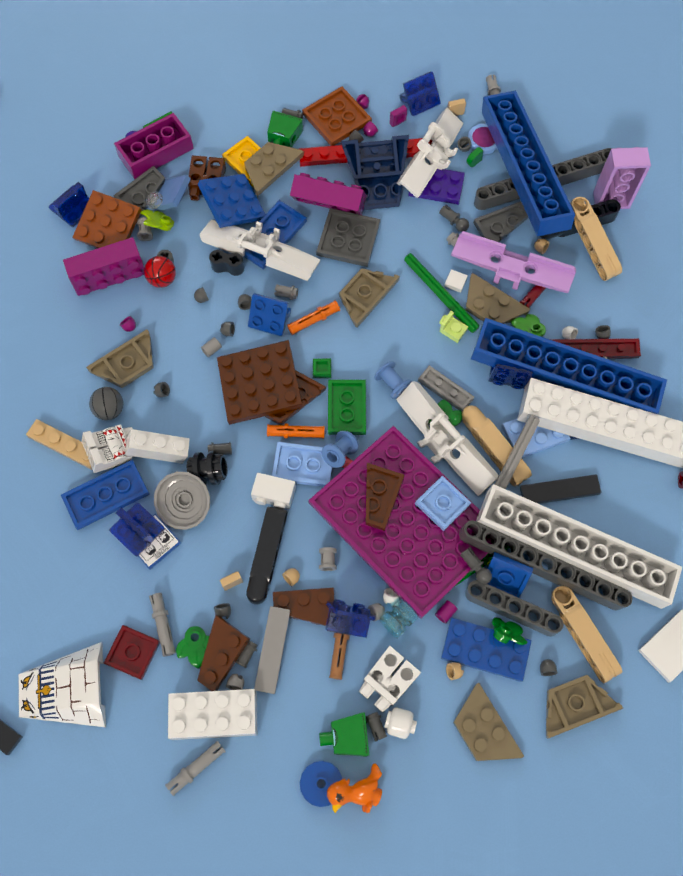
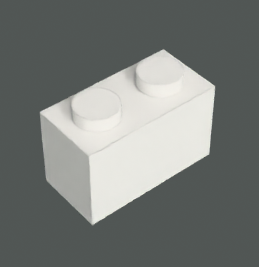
(273, 491)

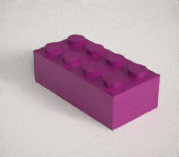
(154, 145)
(328, 194)
(104, 266)

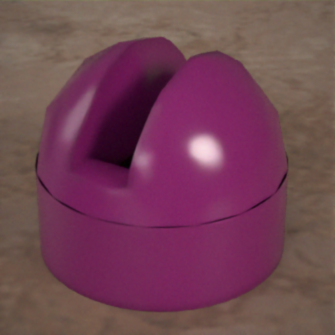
(364, 101)
(370, 129)
(128, 324)

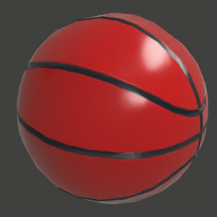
(159, 271)

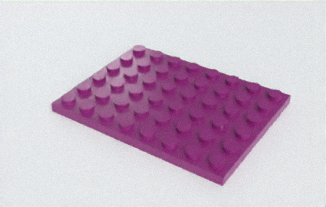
(412, 552)

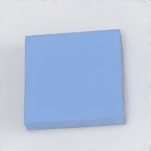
(443, 503)

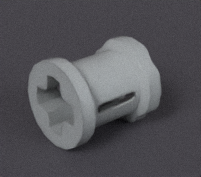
(144, 231)
(327, 559)

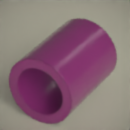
(446, 611)

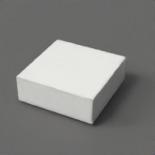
(456, 281)

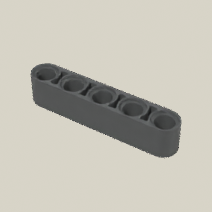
(524, 608)

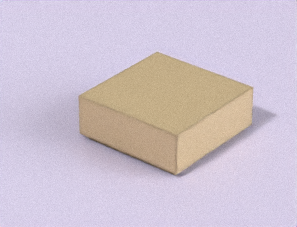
(457, 106)
(231, 580)

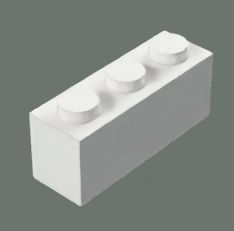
(157, 446)

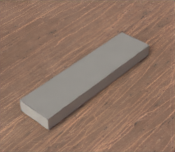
(272, 650)

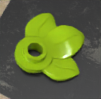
(157, 220)

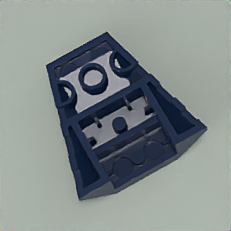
(377, 169)

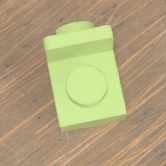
(452, 327)

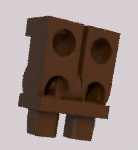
(203, 171)

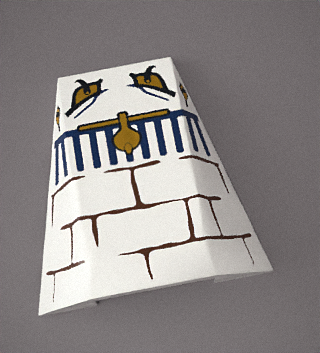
(65, 689)

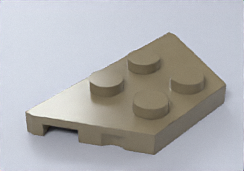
(269, 164)
(365, 293)
(491, 303)
(125, 362)
(576, 705)
(484, 729)

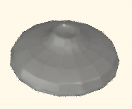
(181, 500)

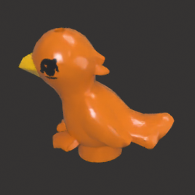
(361, 793)

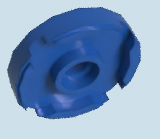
(309, 778)

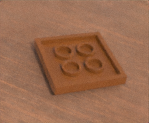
(336, 116)
(106, 221)

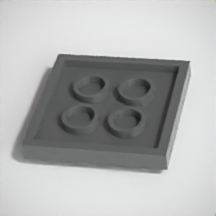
(348, 237)

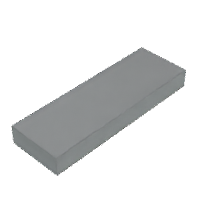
(445, 388)

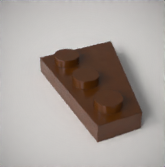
(381, 494)
(306, 604)

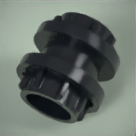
(208, 468)

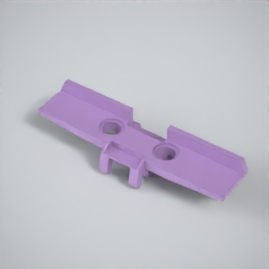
(513, 266)

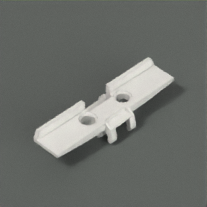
(443, 135)
(238, 239)
(470, 465)

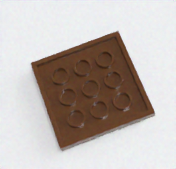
(259, 382)

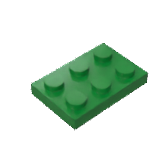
(347, 406)

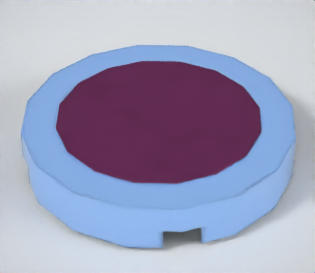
(481, 137)

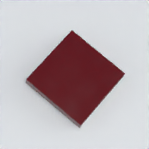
(132, 652)

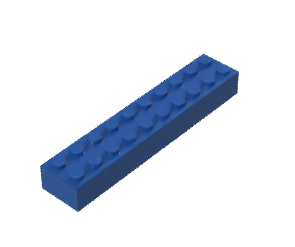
(527, 164)
(568, 366)

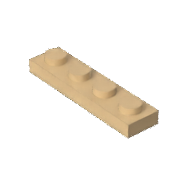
(59, 442)

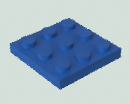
(231, 200)

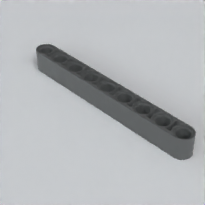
(566, 171)
(554, 565)

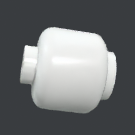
(400, 723)

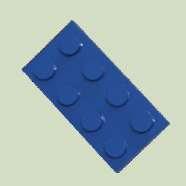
(280, 217)
(104, 494)
(479, 649)

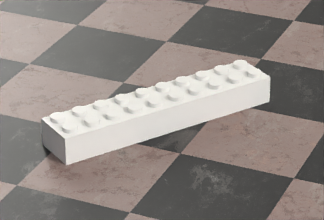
(603, 422)
(580, 545)

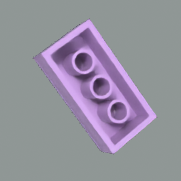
(622, 175)

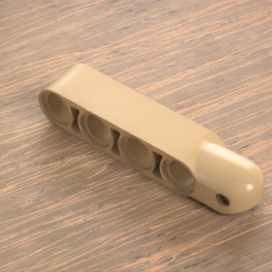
(595, 239)
(493, 442)
(585, 634)

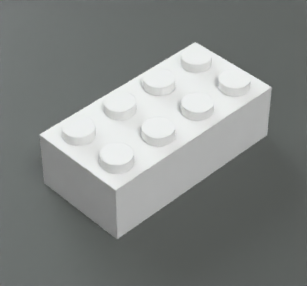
(212, 714)

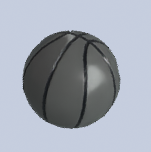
(106, 403)

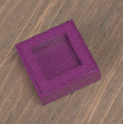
(398, 116)

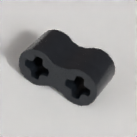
(225, 262)

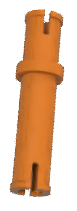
(320, 314)
(295, 431)

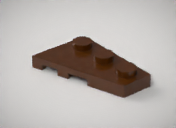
(309, 391)
(221, 653)

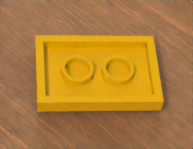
(239, 154)

